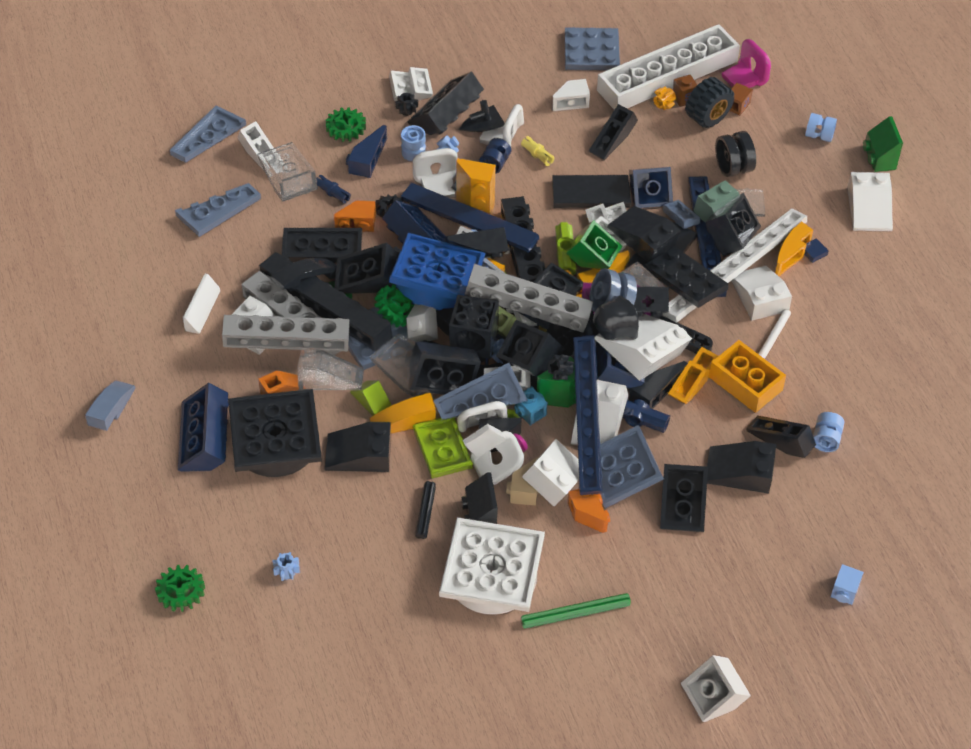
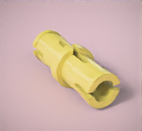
(537, 150)

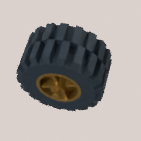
(709, 102)

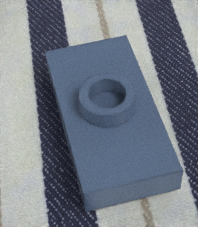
(681, 214)

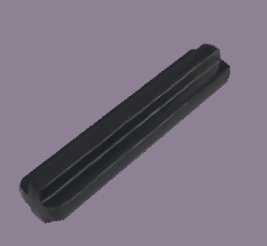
(425, 510)

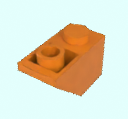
(357, 215)
(278, 382)
(588, 510)

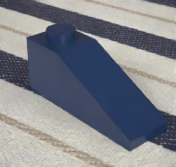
(366, 153)

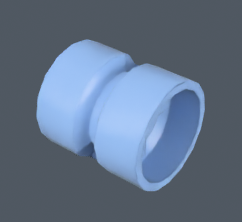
(828, 127)
(413, 142)
(828, 431)

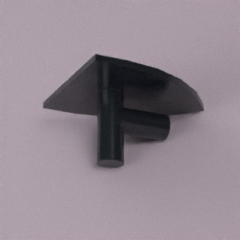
(483, 120)

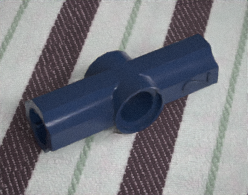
(641, 414)

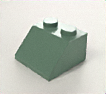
(714, 199)

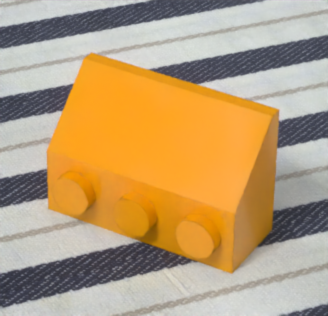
(475, 184)

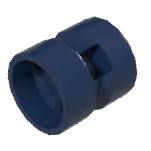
(496, 153)

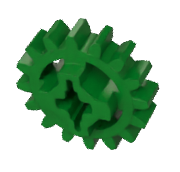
(345, 124)
(393, 306)
(180, 588)

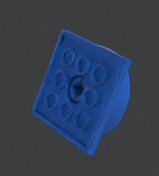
(433, 271)

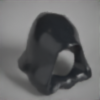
(616, 319)

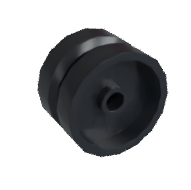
(735, 153)

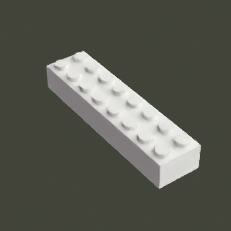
(693, 55)

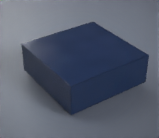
(815, 250)

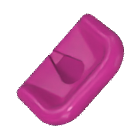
(742, 71)

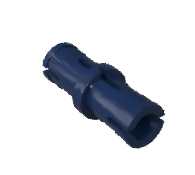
(333, 189)

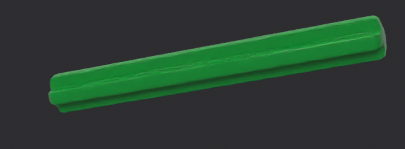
(575, 610)

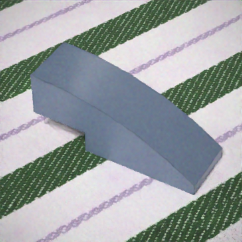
(109, 405)

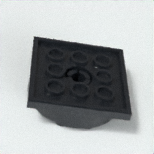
(274, 432)

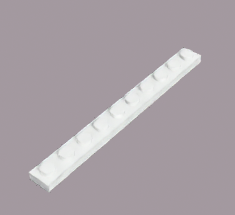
(744, 258)

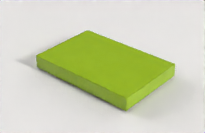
(442, 447)

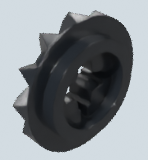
(381, 204)

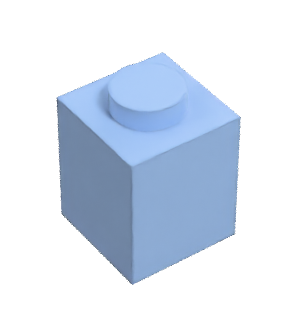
(847, 584)

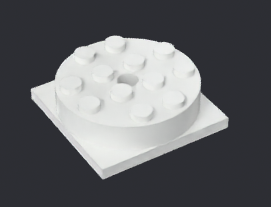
(485, 547)

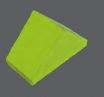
(372, 397)

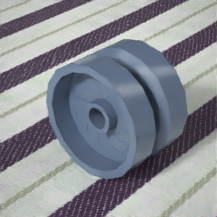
(610, 284)

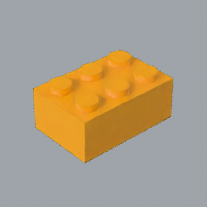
(747, 376)

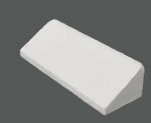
(201, 305)

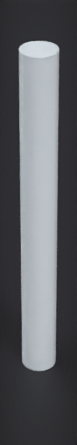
(774, 333)

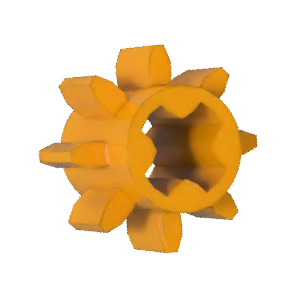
(664, 98)

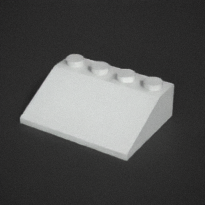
(655, 346)

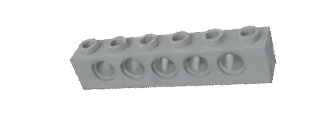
(529, 298)
(277, 299)
(271, 333)

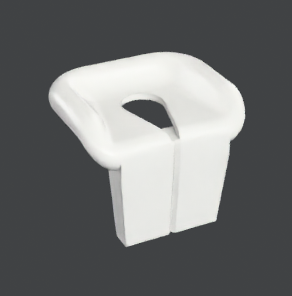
(509, 129)
(443, 180)
(472, 415)
(505, 442)

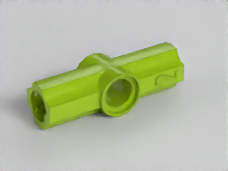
(564, 240)

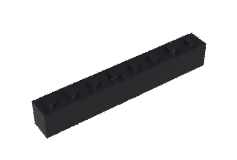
(333, 304)

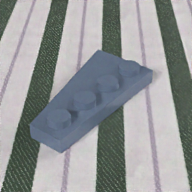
(206, 133)
(218, 209)
(494, 386)

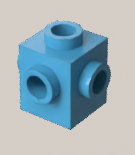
(534, 408)

